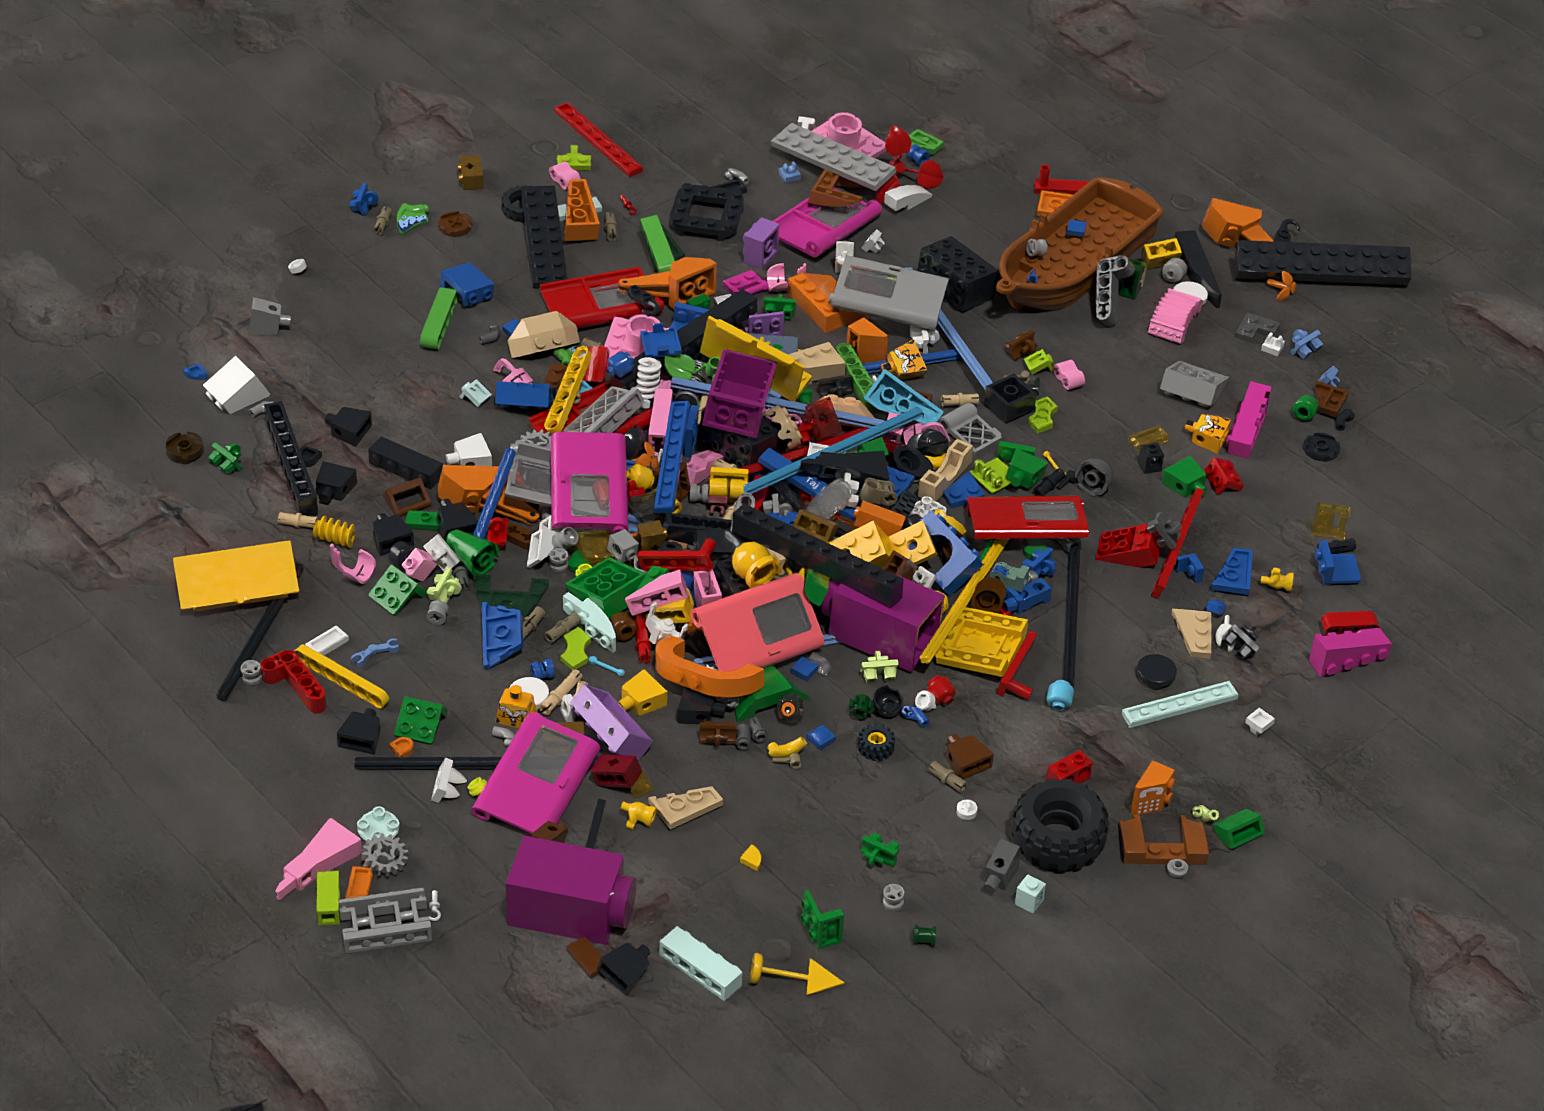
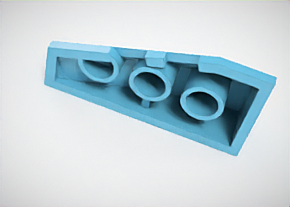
(895, 396)

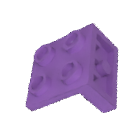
(766, 324)

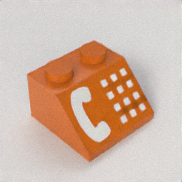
(1153, 789)

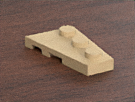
(1196, 631)
(682, 808)

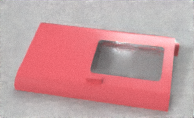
(760, 620)

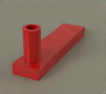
(1056, 185)
(679, 560)
(1007, 681)

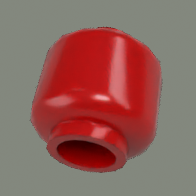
(942, 690)

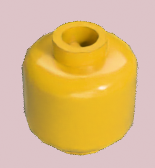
(642, 475)

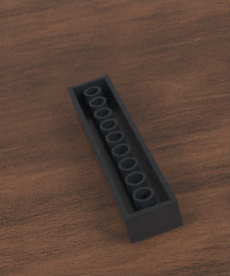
(1323, 263)

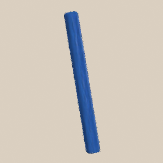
(928, 358)
(495, 493)

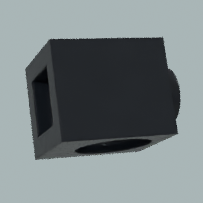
(1151, 458)

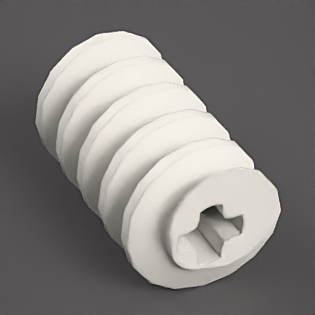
(648, 377)

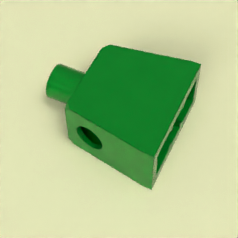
(1025, 469)
(1184, 477)

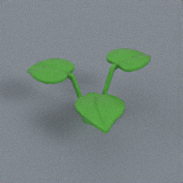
(683, 367)

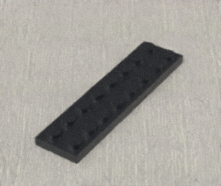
(543, 234)

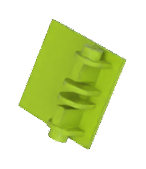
(991, 474)

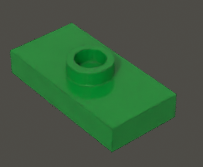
(422, 520)

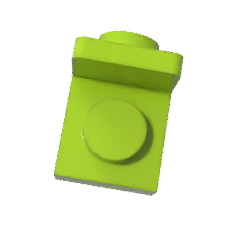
(1039, 361)

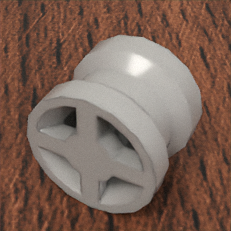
(1036, 247)
(558, 560)
(437, 612)
(251, 672)
(897, 894)

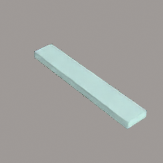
(1179, 704)

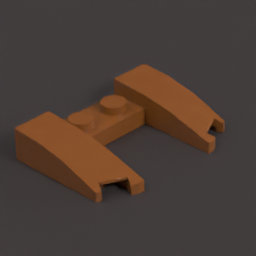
(825, 194)
(1135, 850)

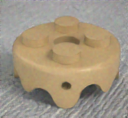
(789, 431)

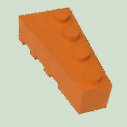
(581, 216)

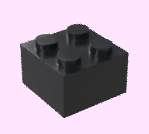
(1010, 397)

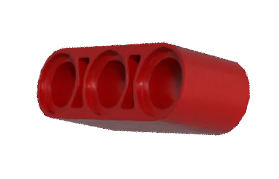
(1348, 621)

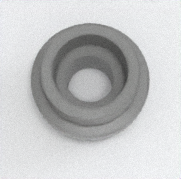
(1177, 868)

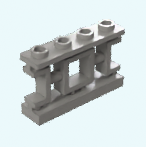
(389, 933)

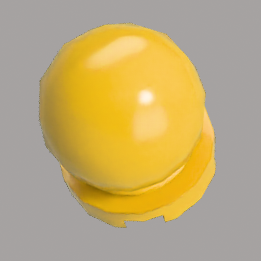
(755, 564)

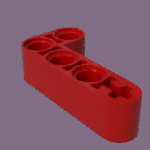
(291, 668)

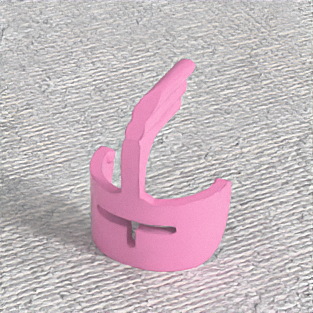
(777, 272)
(525, 378)
(909, 431)
(364, 560)

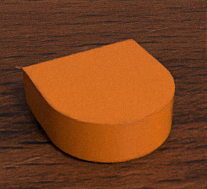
(402, 746)

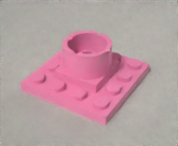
(848, 131)
(626, 337)

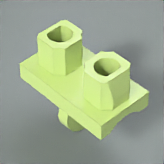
(445, 586)
(879, 665)

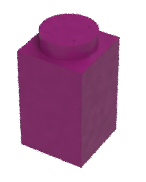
(872, 626)
(568, 890)

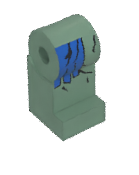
(1011, 576)

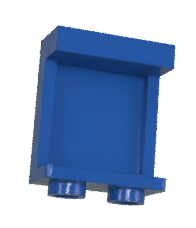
(468, 282)

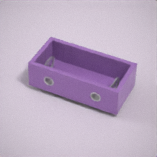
(611, 722)

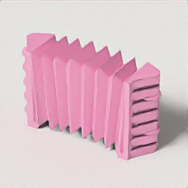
(1174, 315)

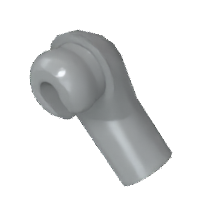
(738, 174)
(258, 409)

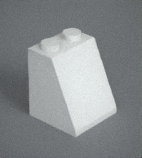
(235, 387)

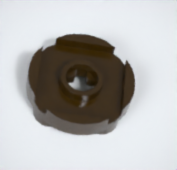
(192, 447)

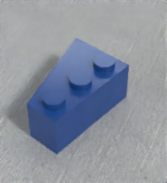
(523, 395)

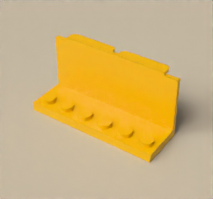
(789, 374)
(236, 576)

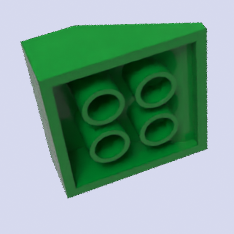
(607, 585)

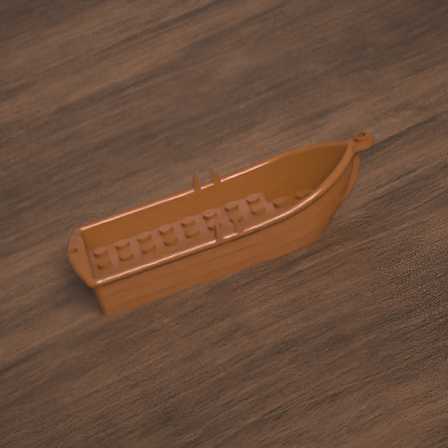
(1117, 225)

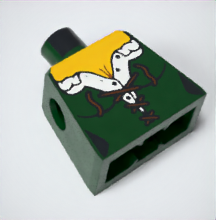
(1136, 279)

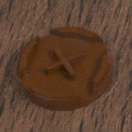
(455, 224)

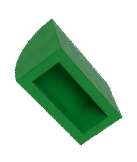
(816, 586)
(1239, 828)

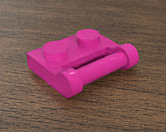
(748, 281)

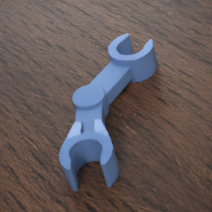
(362, 657)

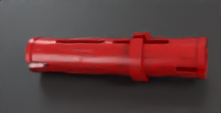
(642, 644)

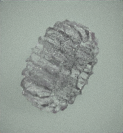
(830, 498)

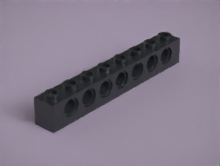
(291, 459)

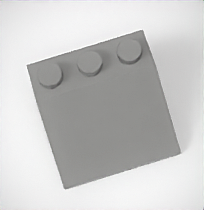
(1193, 383)

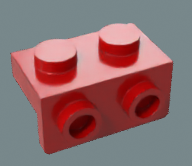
(1223, 475)

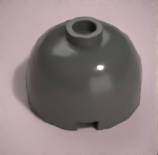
(1094, 476)

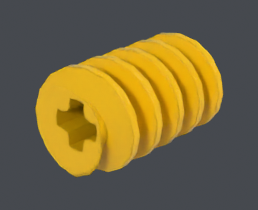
(334, 532)

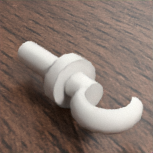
(434, 905)

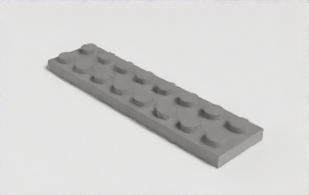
(833, 156)

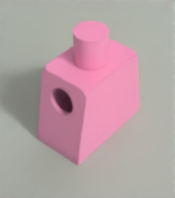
(708, 579)

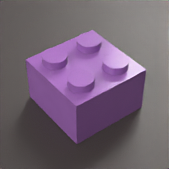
(761, 243)

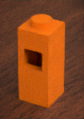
(886, 519)

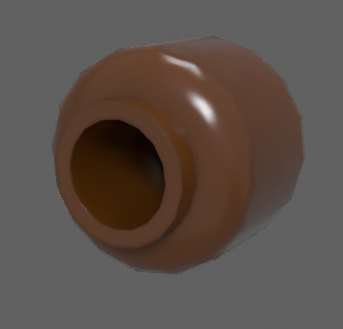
(623, 626)

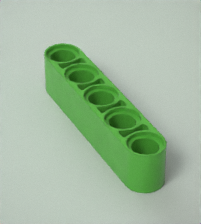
(657, 243)
(439, 318)
(861, 380)

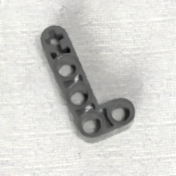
(1108, 273)

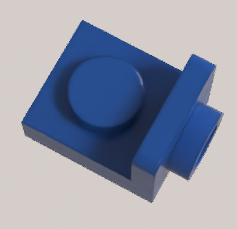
(1192, 565)

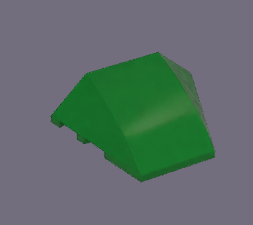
(774, 687)

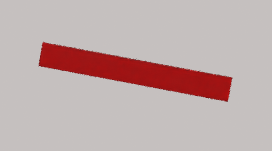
(598, 139)
(802, 451)
(1173, 554)

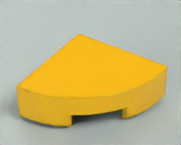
(751, 858)

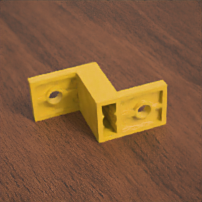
(875, 546)

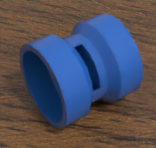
(918, 155)
(542, 670)

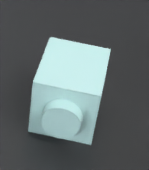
(1030, 893)

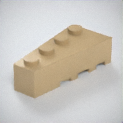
(821, 361)

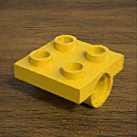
(728, 482)

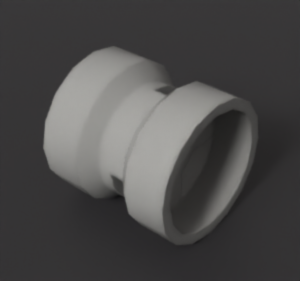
(695, 491)
(565, 538)

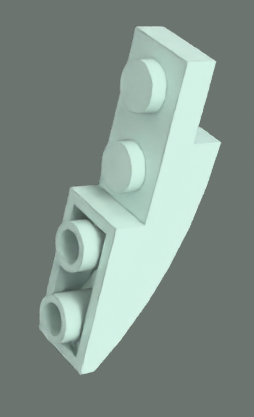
(595, 620)

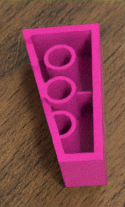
(1249, 420)
(1348, 650)

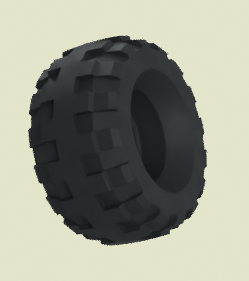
(1062, 804)

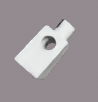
(470, 452)

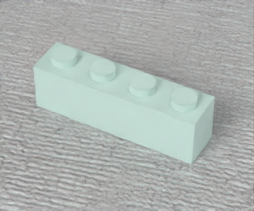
(701, 963)

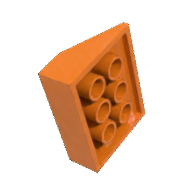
(813, 295)

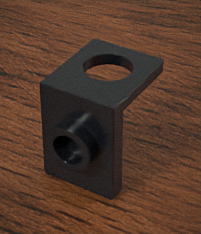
(698, 642)

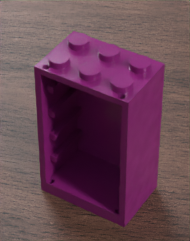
(739, 393)

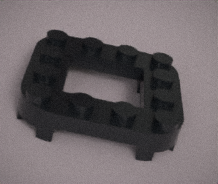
(723, 228)

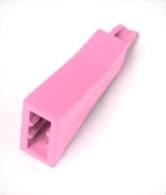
(660, 416)
(326, 851)

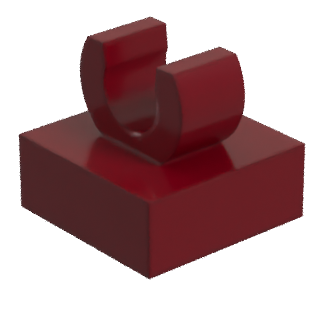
(717, 502)

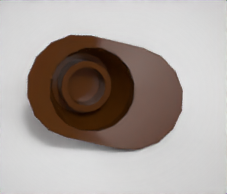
(989, 595)

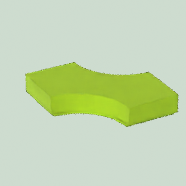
(1041, 420)
(576, 644)

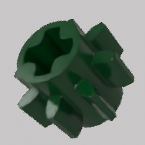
(861, 706)

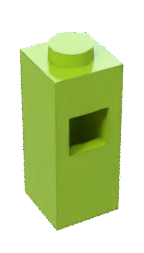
(328, 898)

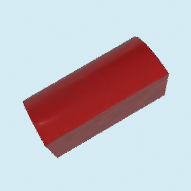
(597, 366)

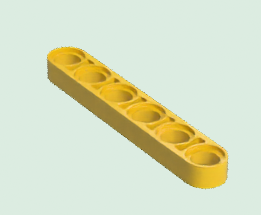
(571, 390)
(342, 676)

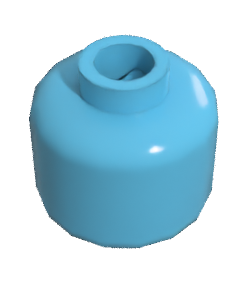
(1060, 695)

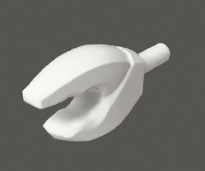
(1222, 631)

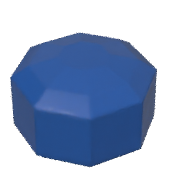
(1216, 606)

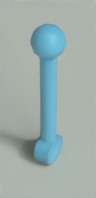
(593, 660)

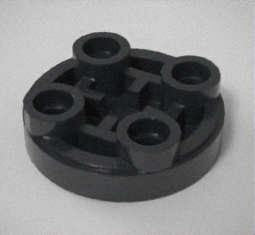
(1156, 671)

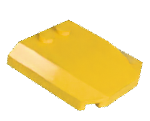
(983, 642)

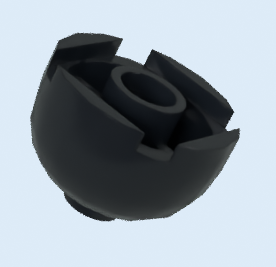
(635, 442)

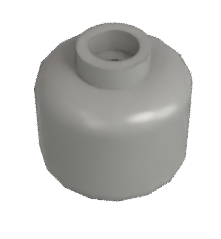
(1174, 270)

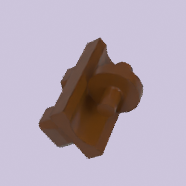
(1022, 345)
(717, 733)

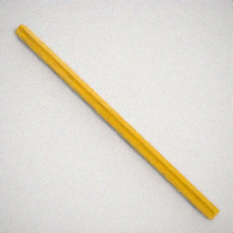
(962, 601)

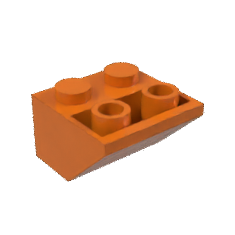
(867, 341)

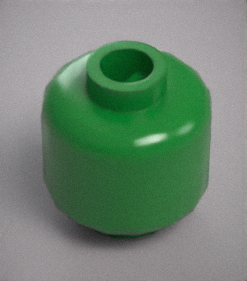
(1305, 407)

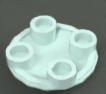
(377, 822)

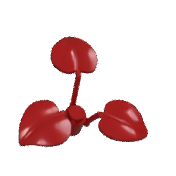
(900, 142)

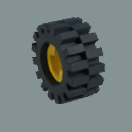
(904, 503)
(870, 748)

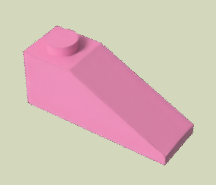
(663, 590)

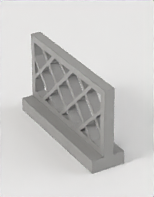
(614, 413)

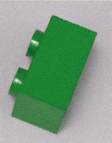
(701, 301)

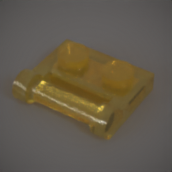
(1324, 519)

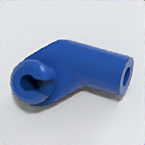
(916, 714)

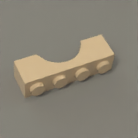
(955, 462)

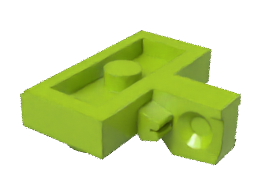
(576, 160)

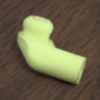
(1204, 813)

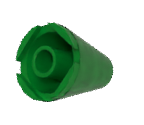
(473, 552)

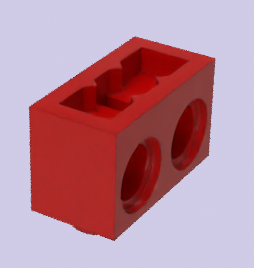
(1073, 767)

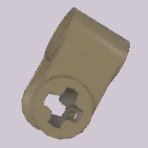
(876, 490)

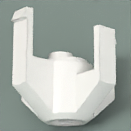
(662, 628)

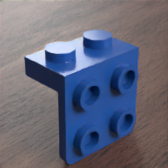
(1336, 567)

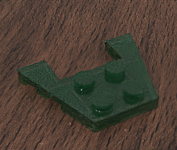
(510, 599)

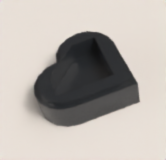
(310, 455)

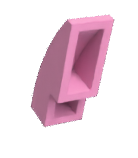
(701, 464)

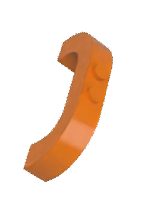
(716, 683)

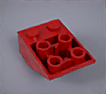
(1129, 547)

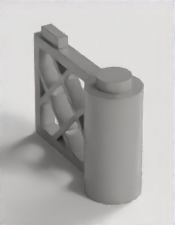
(965, 416)

